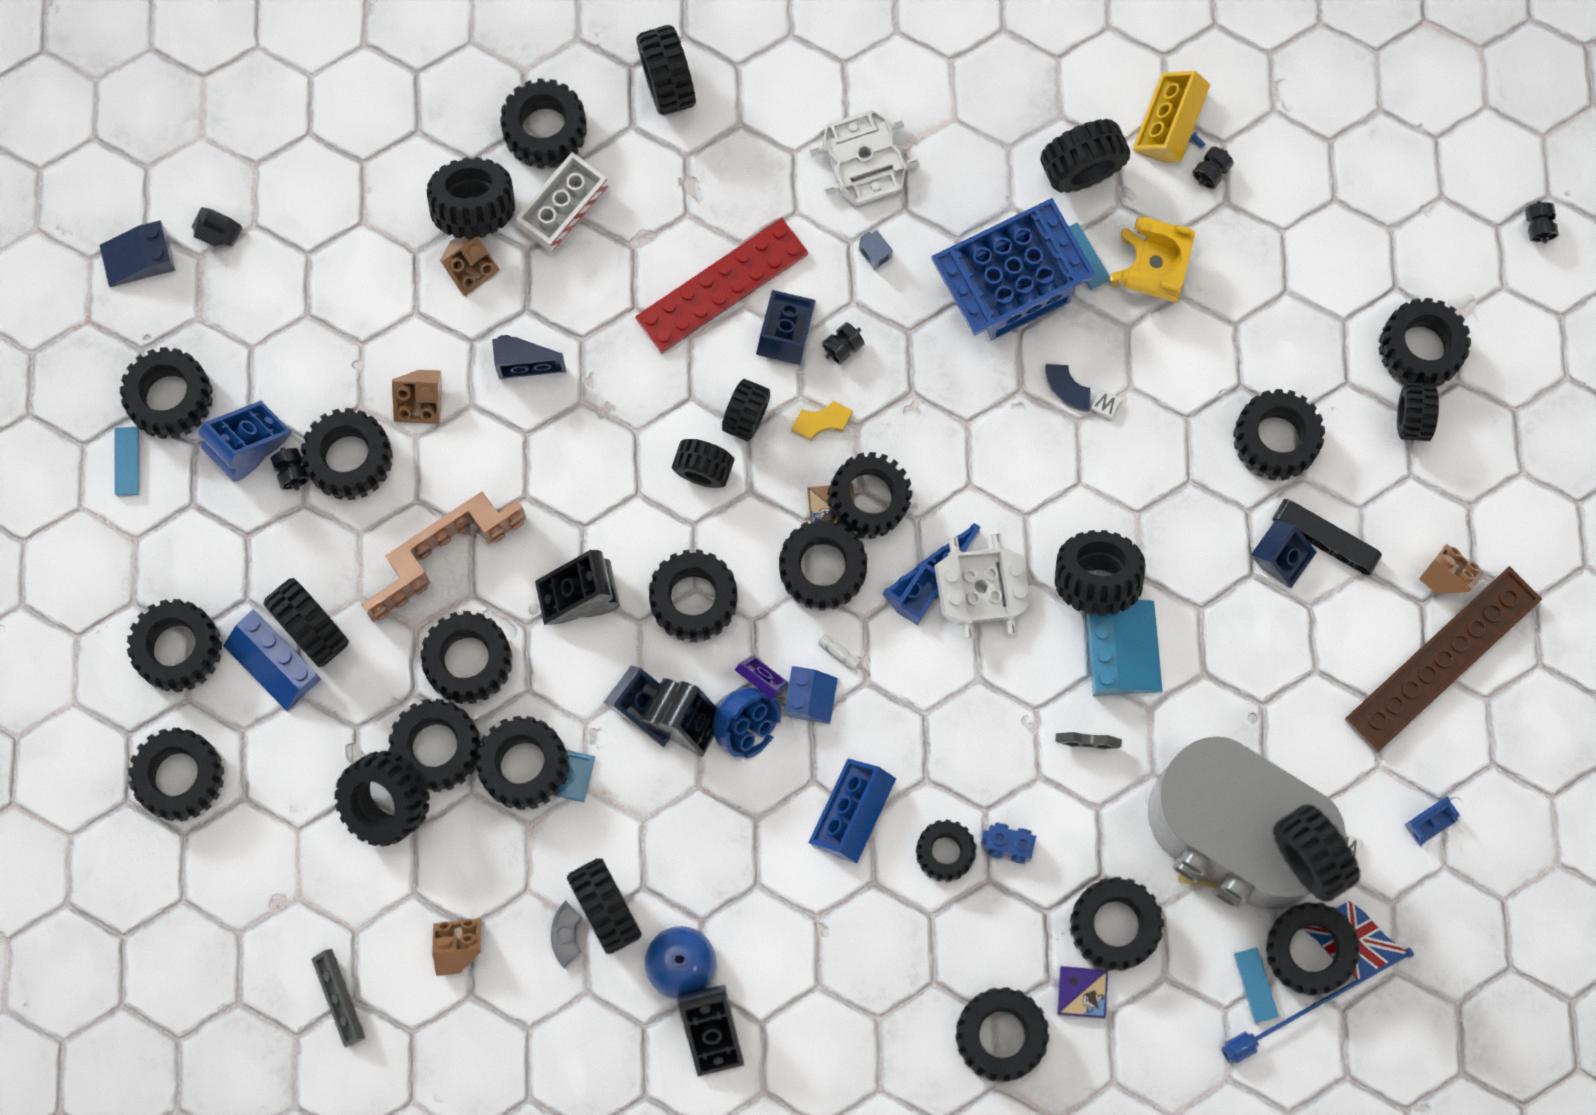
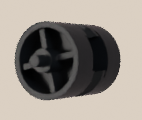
(1211, 169)
(1542, 225)
(845, 341)
(289, 468)

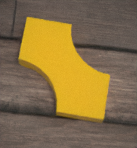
(831, 418)

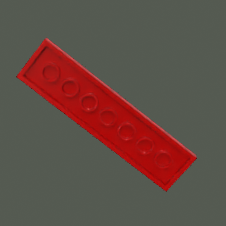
(721, 285)

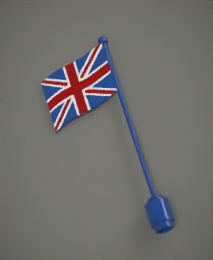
(1376, 955)

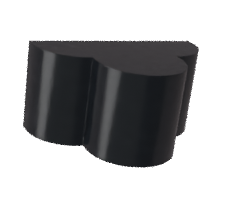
(578, 589)
(682, 714)
(710, 1030)

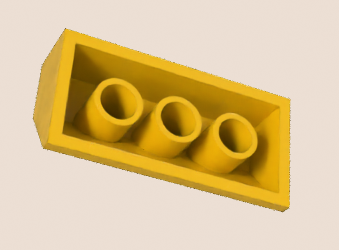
(1172, 116)

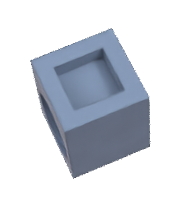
(875, 249)

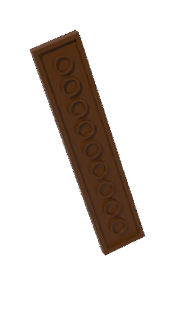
(1442, 659)

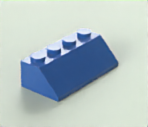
(270, 660)
(852, 810)

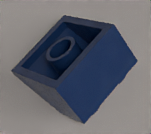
(1284, 552)

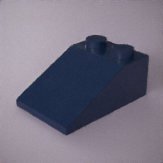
(137, 254)
(785, 327)
(523, 358)
(632, 698)

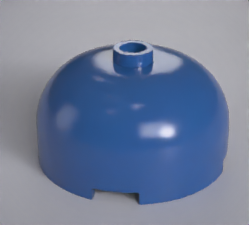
(743, 710)
(679, 979)

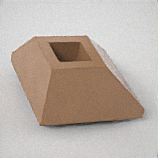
(468, 263)
(417, 397)
(1451, 572)
(455, 945)

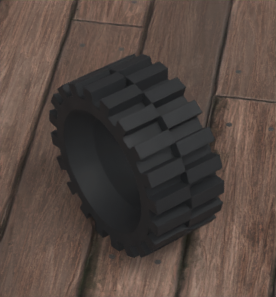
(850, 514)

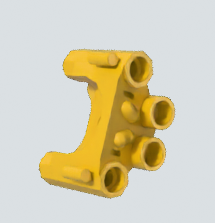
(1163, 240)

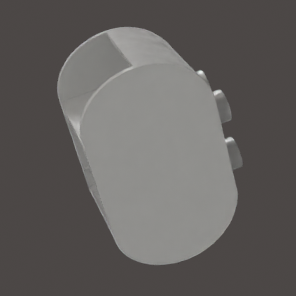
(1218, 820)

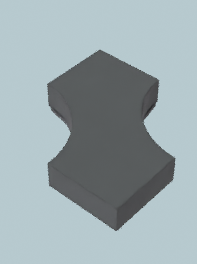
(1076, 739)

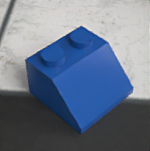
(810, 695)

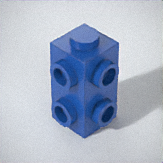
(1002, 841)

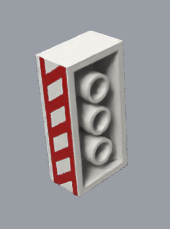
(562, 202)

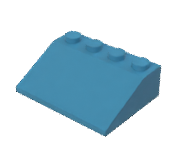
(1124, 651)

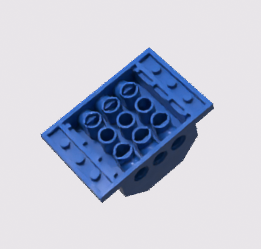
(1014, 270)

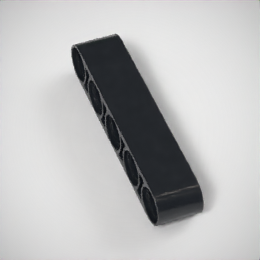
(1329, 537)

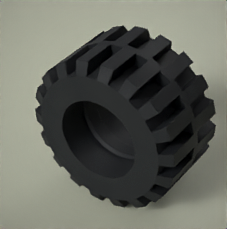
(745, 410)
(1417, 411)
(703, 463)
(949, 830)

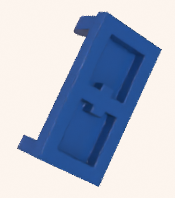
(1432, 821)

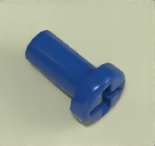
(1197, 140)

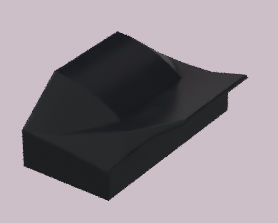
(215, 228)

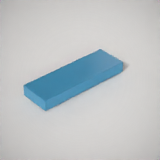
(1101, 273)
(126, 461)
(1256, 985)

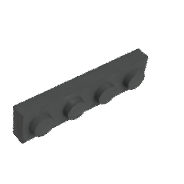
(338, 998)

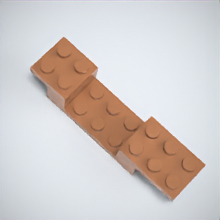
(404, 558)

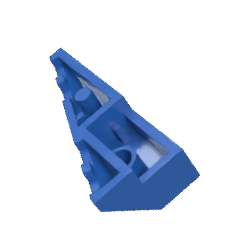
(918, 589)

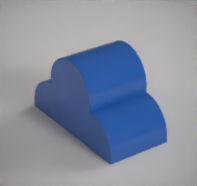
(242, 439)

